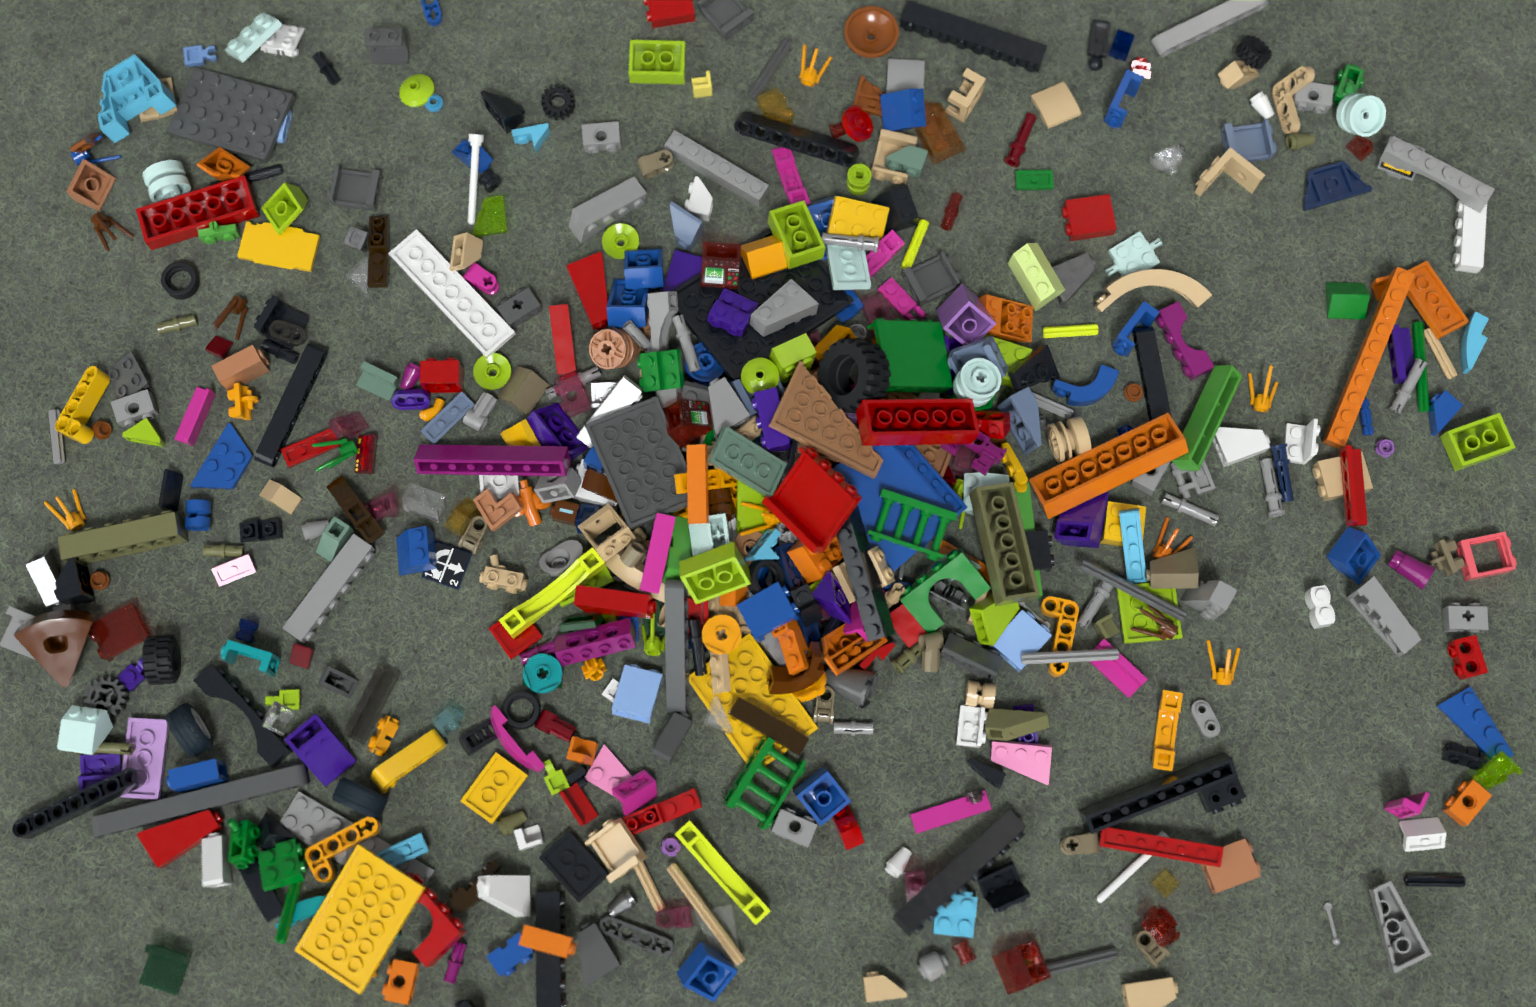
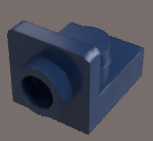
(584, 513)

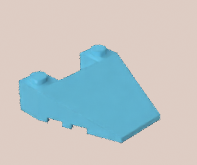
(127, 92)

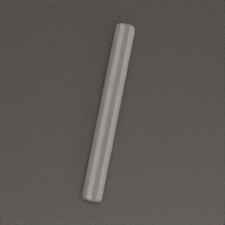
(1070, 656)

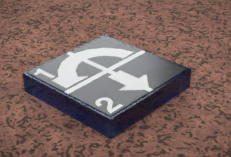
(450, 566)

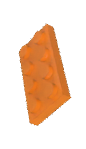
(1435, 301)

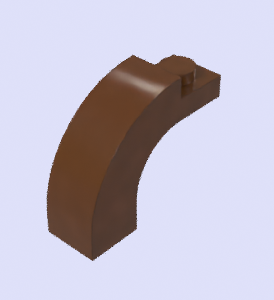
(782, 683)

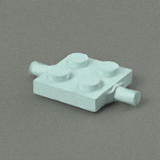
(1133, 255)

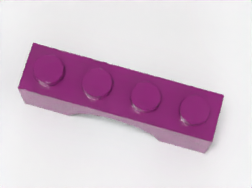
(1194, 362)

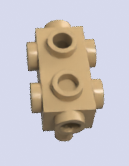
(499, 577)

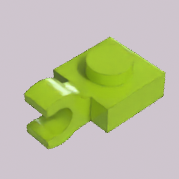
(288, 698)
(555, 780)

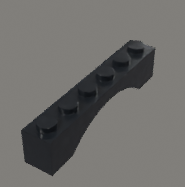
(269, 745)

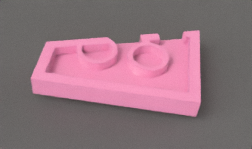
(1025, 758)
(607, 771)

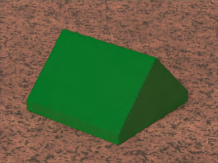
(1346, 300)

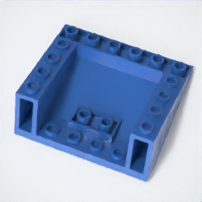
(908, 474)

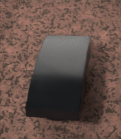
(261, 530)

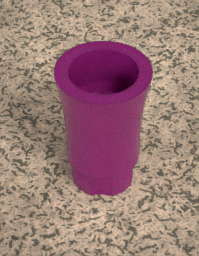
(1411, 568)

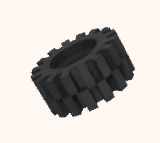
(1253, 52)
(558, 92)

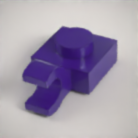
(132, 676)

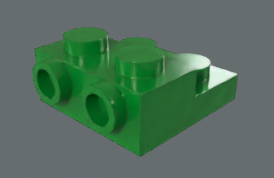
(661, 370)
(281, 865)

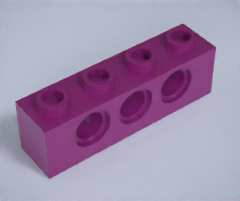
(595, 642)

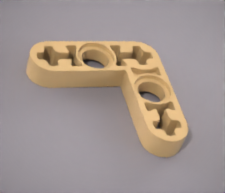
(1290, 120)

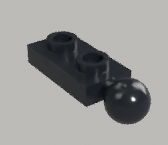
(1098, 43)

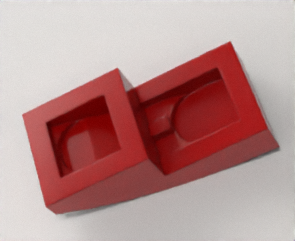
(880, 653)

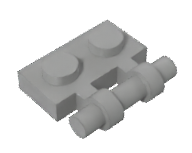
(1200, 480)

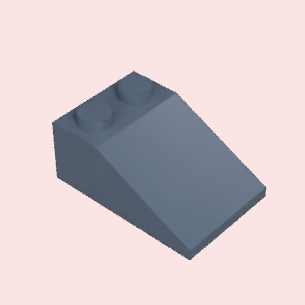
(1023, 419)

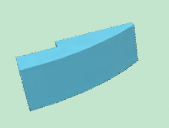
(1472, 341)

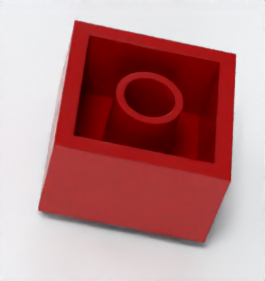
(442, 376)

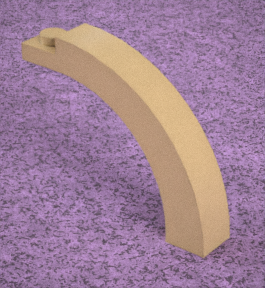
(1184, 285)
(632, 575)

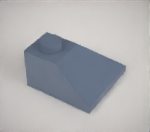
(686, 227)

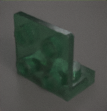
(164, 969)

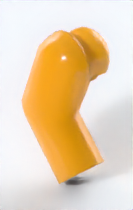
(430, 413)

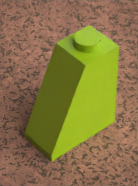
(991, 620)

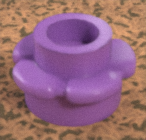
(1389, 448)
(670, 841)

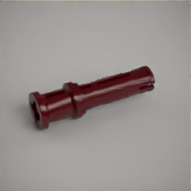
(1018, 147)

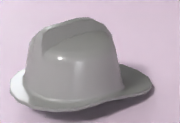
(561, 557)

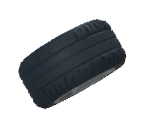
(189, 730)
(359, 798)

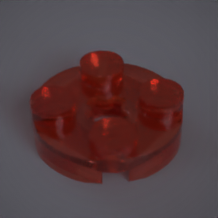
(1160, 926)

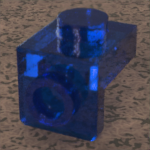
(1121, 45)

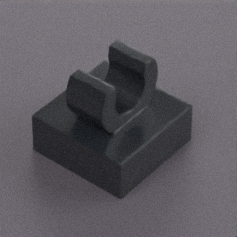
(578, 777)

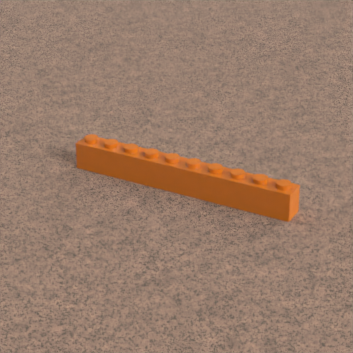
(1368, 358)

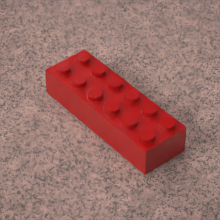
(185, 214)
(917, 422)

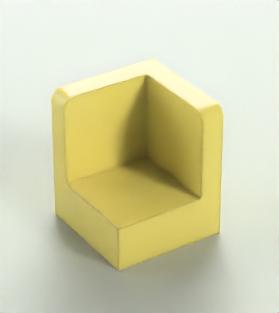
(702, 86)

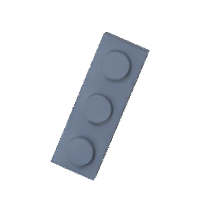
(447, 418)

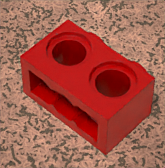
(993, 423)
(1472, 656)

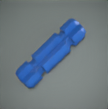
(1366, 418)

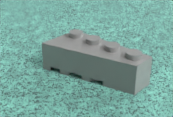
(606, 208)
(1384, 616)
(1397, 930)

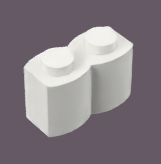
(1318, 602)

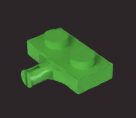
(217, 233)

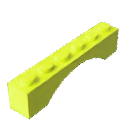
(533, 609)
(722, 873)

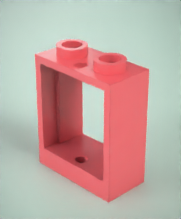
(1503, 544)

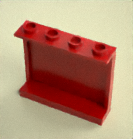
(813, 500)

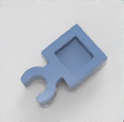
(197, 55)

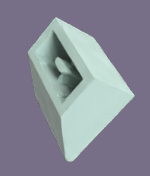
(711, 535)

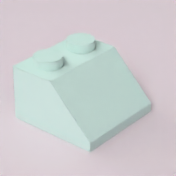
(974, 480)
(83, 729)

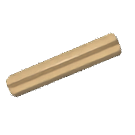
(1440, 354)
(649, 887)

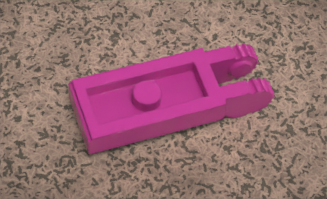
(900, 299)

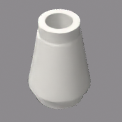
(1262, 105)
(898, 862)

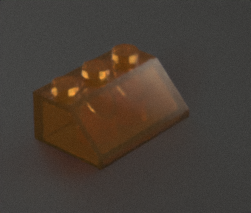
(939, 134)

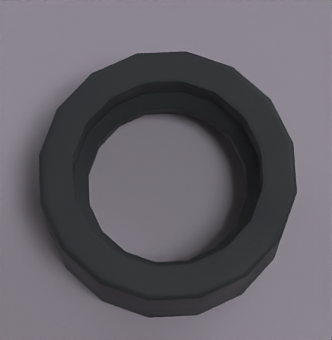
(175, 267)
(775, 569)
(521, 695)

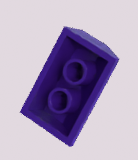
(766, 404)
(556, 429)

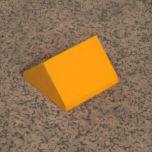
(763, 256)

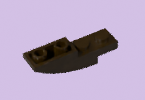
(378, 251)
(355, 510)
(464, 899)

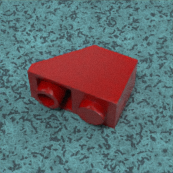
(848, 828)

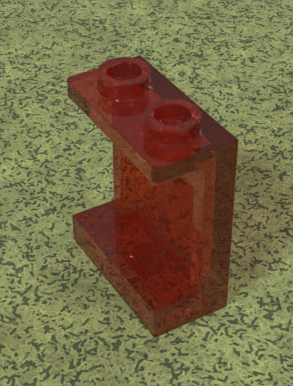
(118, 632)

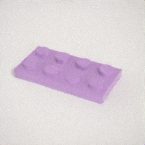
(149, 755)

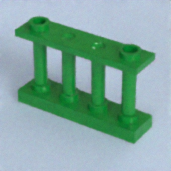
(908, 504)
(745, 782)

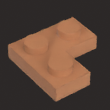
(496, 512)

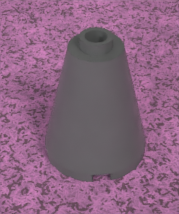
(854, 685)

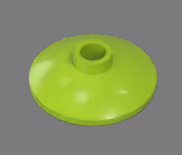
(416, 96)
(617, 233)
(483, 368)
(752, 383)

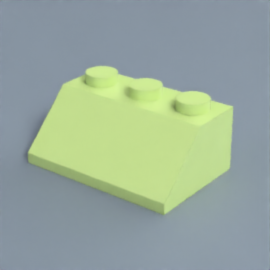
(1035, 275)

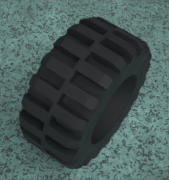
(872, 373)

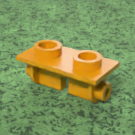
(384, 728)

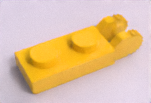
(1014, 468)

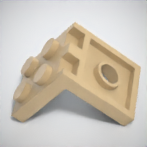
(1235, 167)

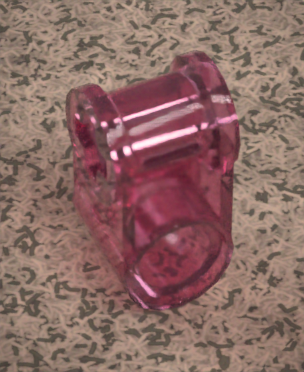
(676, 918)

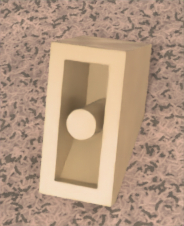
(1237, 75)
(465, 251)
(880, 988)

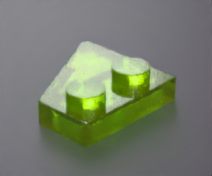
(491, 218)
(1496, 771)

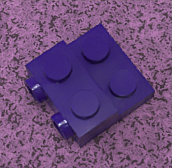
(732, 312)

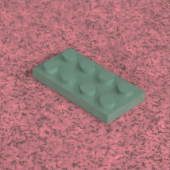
(746, 462)

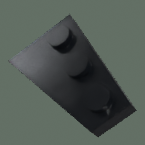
(1035, 369)

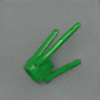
(346, 450)

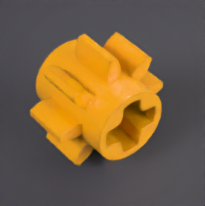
(594, 669)

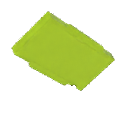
(748, 517)

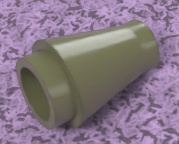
(1298, 140)
(510, 823)

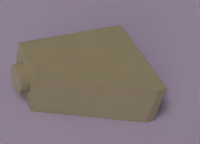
(1174, 571)

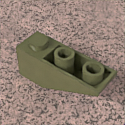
(1012, 724)

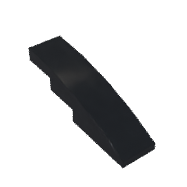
(266, 901)

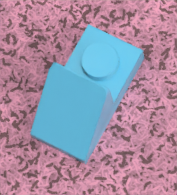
(536, 133)
(762, 549)

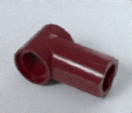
(551, 724)

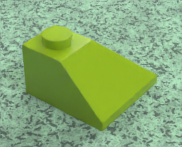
(284, 206)

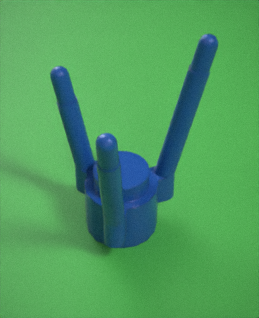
(77, 157)

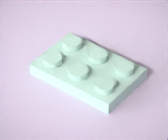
(253, 37)
(848, 268)

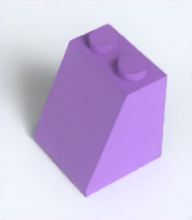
(965, 316)

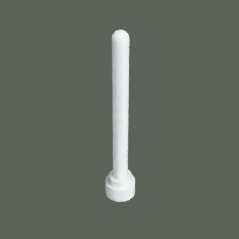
(476, 141)
(1125, 875)

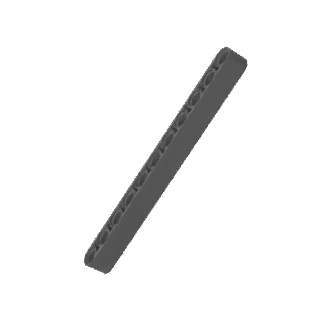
(199, 801)

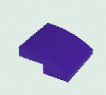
(98, 768)

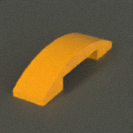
(1166, 730)

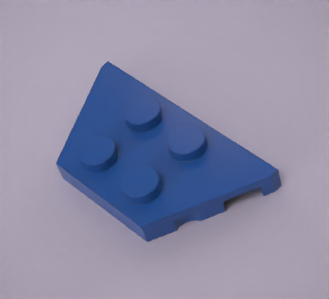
(224, 463)

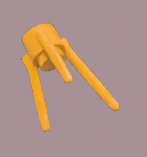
(809, 76)
(1262, 402)
(768, 518)
(73, 520)
(1224, 675)

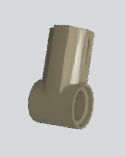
(930, 646)

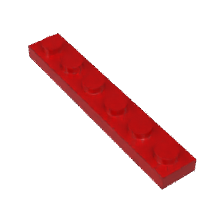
(1162, 846)

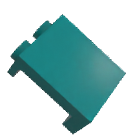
(269, 661)

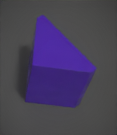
(832, 598)

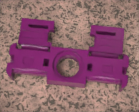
(986, 459)

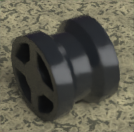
(489, 180)

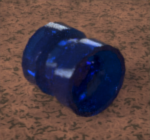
(246, 629)

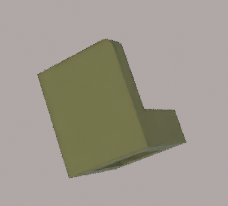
(1106, 627)

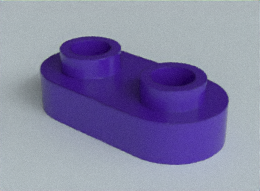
(411, 399)

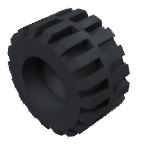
(161, 659)

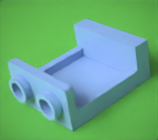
(1021, 637)
(637, 693)

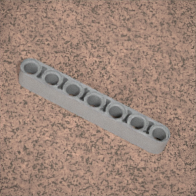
(1205, 24)

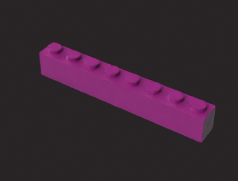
(492, 460)

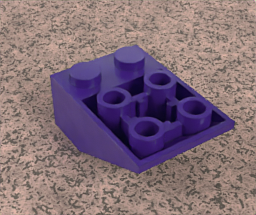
(1083, 523)
(320, 749)

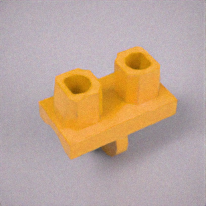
(243, 402)

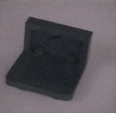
(276, 310)
(1002, 887)

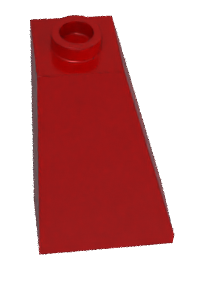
(590, 285)
(563, 338)
(614, 602)
(178, 837)

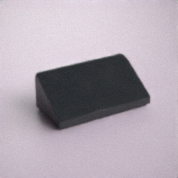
(170, 490)

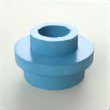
(434, 107)

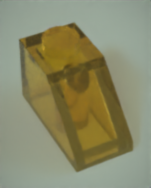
(461, 517)

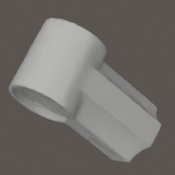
(478, 416)

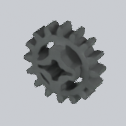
(113, 693)

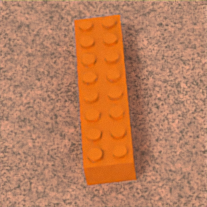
(1108, 465)

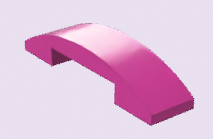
(789, 176)
(887, 249)
(531, 760)

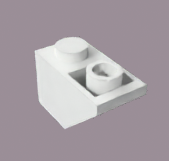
(700, 200)

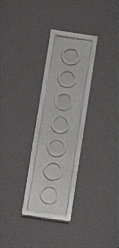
(315, 822)

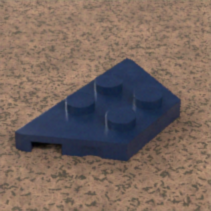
(1332, 185)

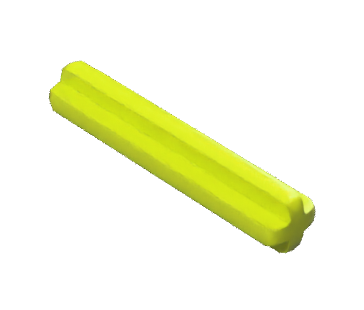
(915, 244)
(1069, 331)

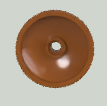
(871, 22)

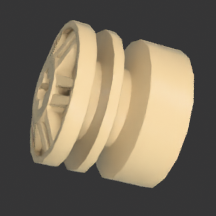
(1065, 440)

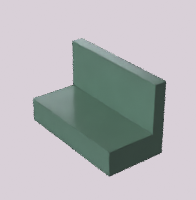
(377, 381)

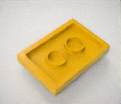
(856, 218)
(494, 788)

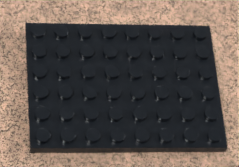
(735, 351)

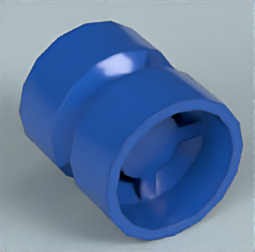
(197, 515)

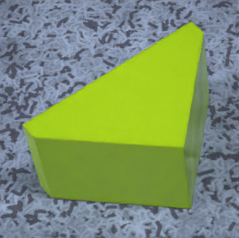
(144, 433)

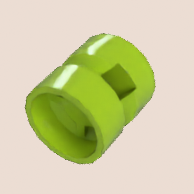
(858, 179)

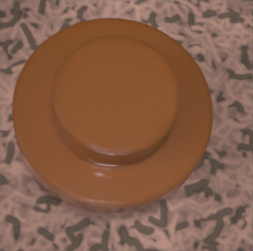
(1133, 392)
(101, 430)
(99, 580)

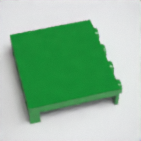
(914, 354)

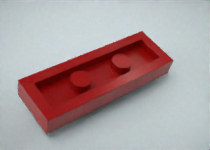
(303, 450)

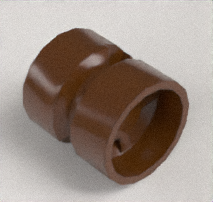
(720, 502)

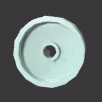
(1361, 114)
(166, 180)
(977, 381)

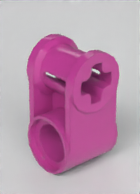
(479, 277)

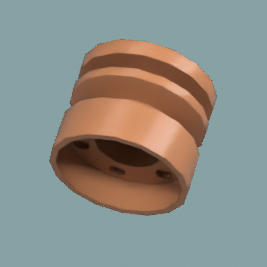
(622, 351)

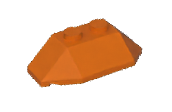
(847, 650)

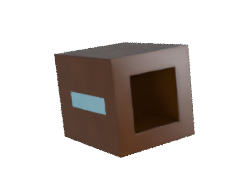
(564, 512)

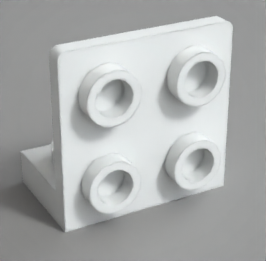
(1301, 441)

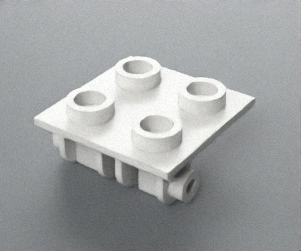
(285, 40)

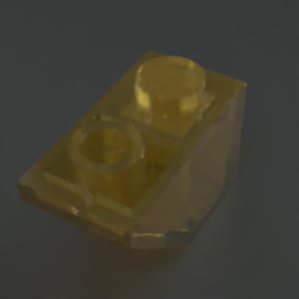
(773, 106)

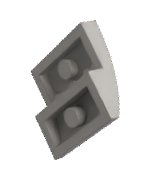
(904, 75)

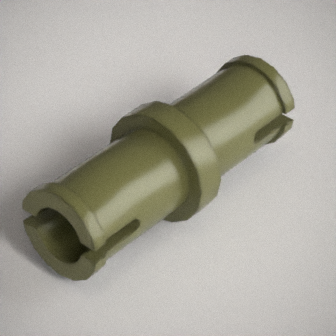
(176, 324)
(223, 550)

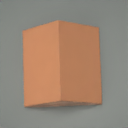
(90, 185)

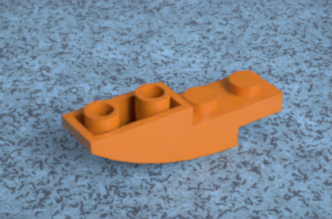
(792, 646)

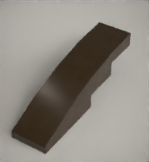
(768, 726)

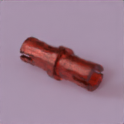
(951, 211)

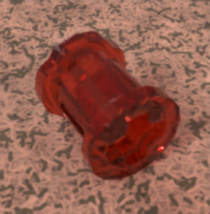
(837, 130)
(964, 952)

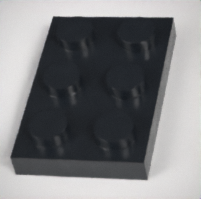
(573, 866)

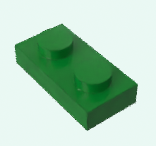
(1034, 180)

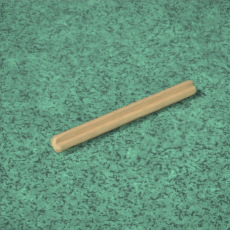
(705, 913)

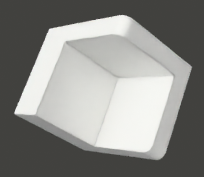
(529, 837)

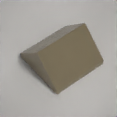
(523, 390)

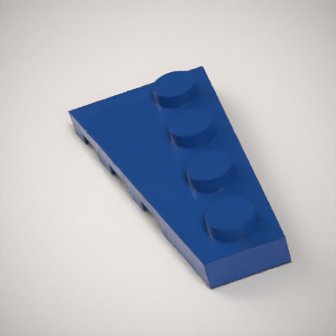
(1472, 718)

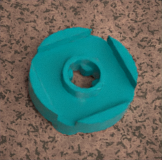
(553, 678)

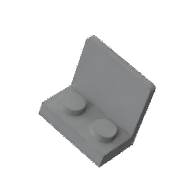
(8, 640)

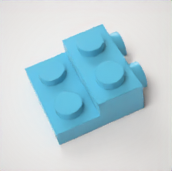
(958, 917)

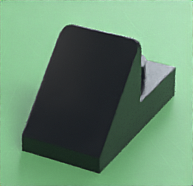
(805, 602)

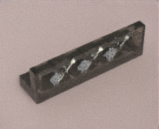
(371, 704)

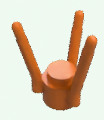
(1165, 550)

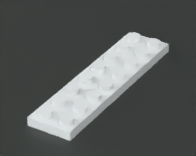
(452, 294)

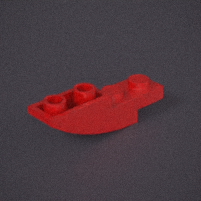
(663, 812)

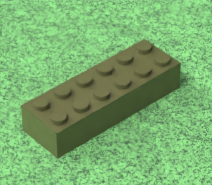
(124, 538)
(1004, 544)

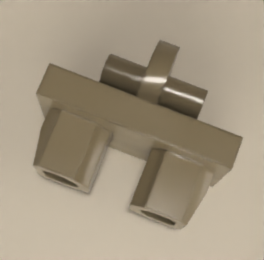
(1443, 557)

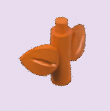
(530, 503)

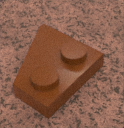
(868, 98)

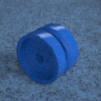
(705, 374)

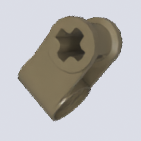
(653, 164)
(474, 536)
(635, 553)
(824, 707)
(1083, 844)
(1151, 950)

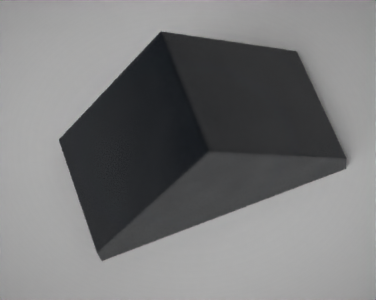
(273, 832)

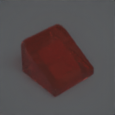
(1360, 147)

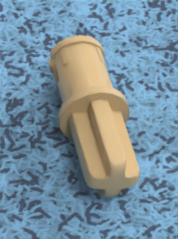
(892, 596)

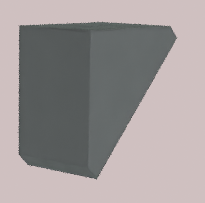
(338, 682)

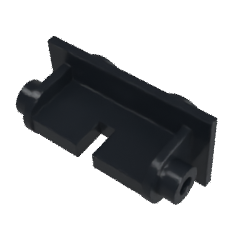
(1472, 758)

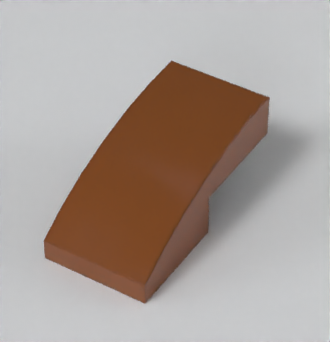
(85, 143)

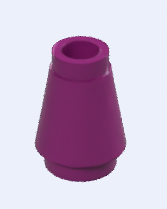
(410, 376)

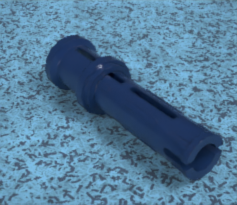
(1281, 462)

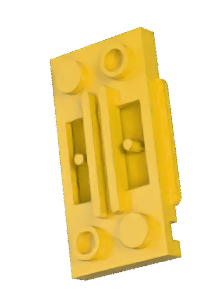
(289, 250)

